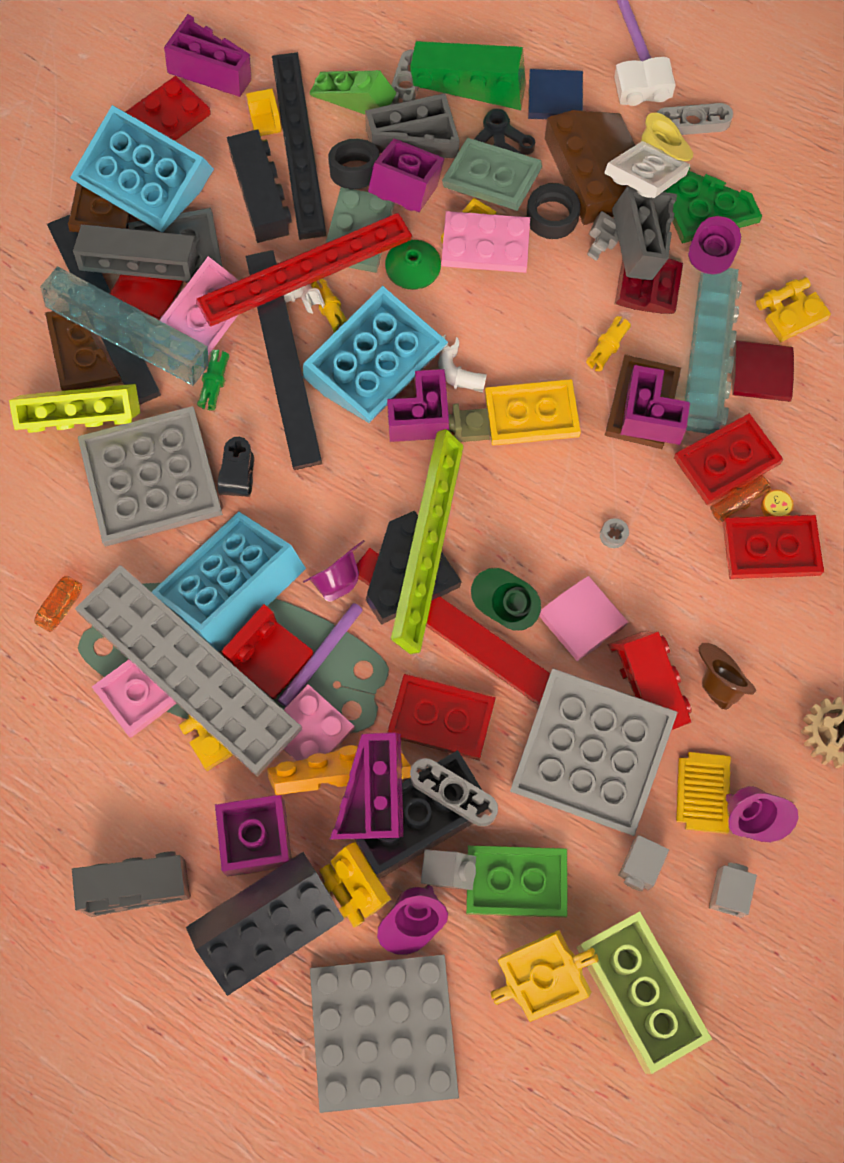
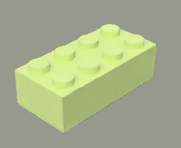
(644, 994)

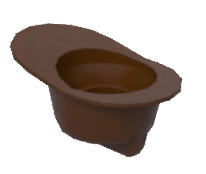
(723, 677)

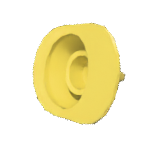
(665, 136)

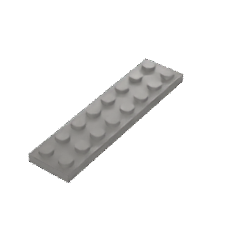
(189, 670)

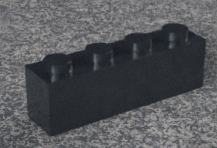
(258, 185)

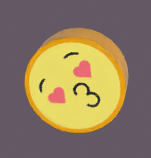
(777, 503)

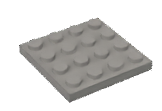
(149, 476)
(593, 751)
(383, 1033)

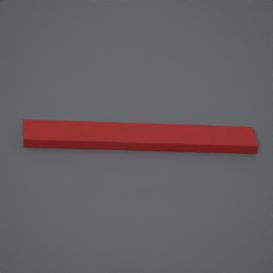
(303, 269)
(476, 641)

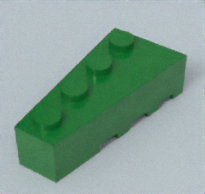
(471, 71)

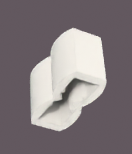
(644, 81)

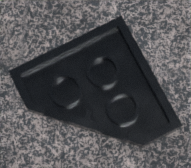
(391, 568)

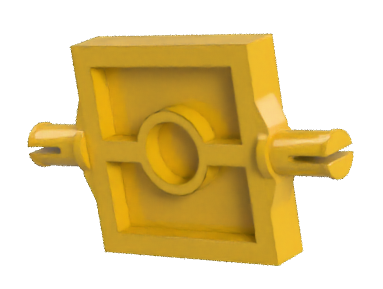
(544, 976)

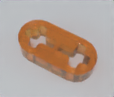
(58, 603)

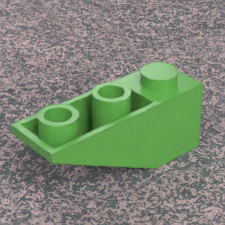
(354, 89)

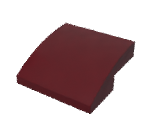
(653, 295)
(763, 371)

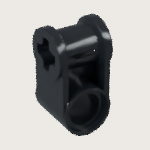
(236, 472)

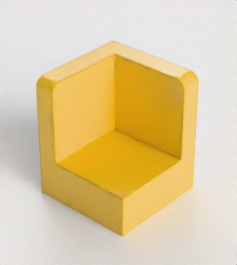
(264, 112)

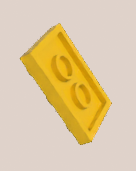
(532, 412)

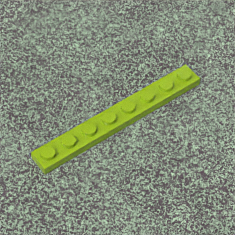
(427, 543)

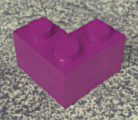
(648, 413)
(420, 416)

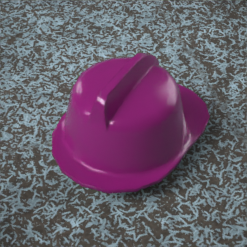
(715, 245)
(338, 578)
(760, 815)
(412, 921)

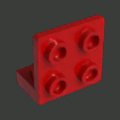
(267, 652)

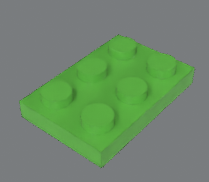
(518, 882)

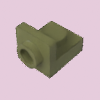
(469, 424)

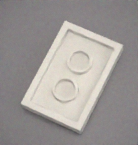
(646, 169)

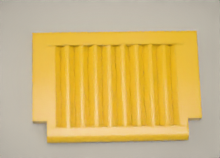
(703, 792)

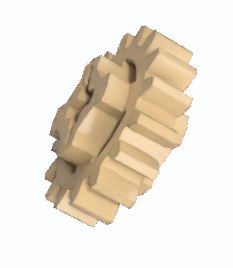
(825, 727)

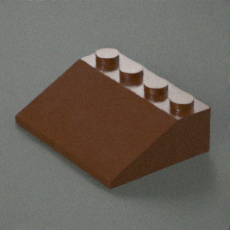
(582, 148)

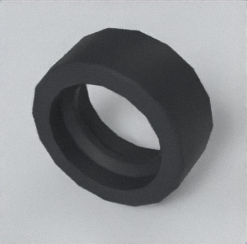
(349, 151)
(553, 193)

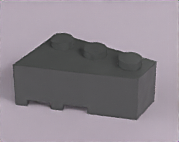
(418, 122)
(644, 231)
(130, 884)

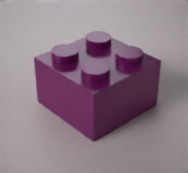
(405, 175)
(253, 835)

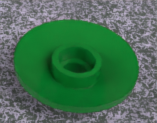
(415, 273)

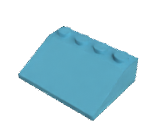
(141, 170)
(373, 355)
(230, 579)

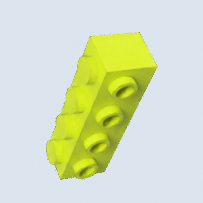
(75, 407)

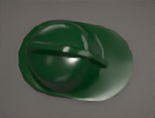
(506, 599)

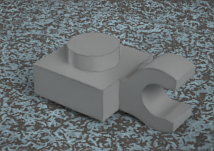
(605, 235)

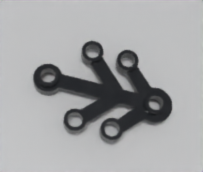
(497, 124)

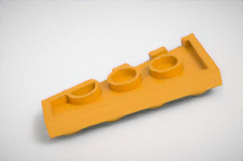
(318, 769)

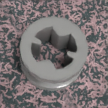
(616, 524)

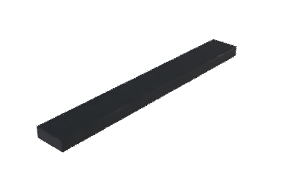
(298, 146)
(129, 366)
(286, 373)

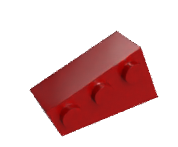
(651, 672)

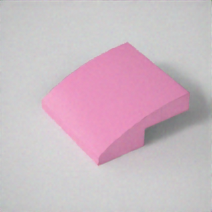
(582, 618)

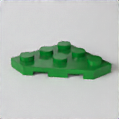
(709, 197)

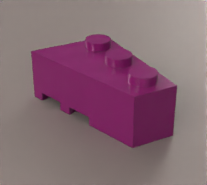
(206, 59)
(374, 791)

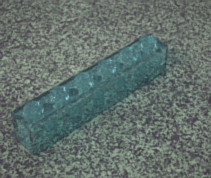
(125, 326)
(710, 350)

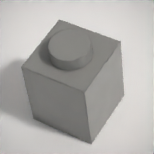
(643, 864)
(448, 869)
(733, 890)

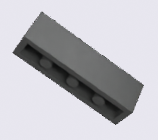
(136, 252)

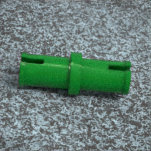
(213, 380)

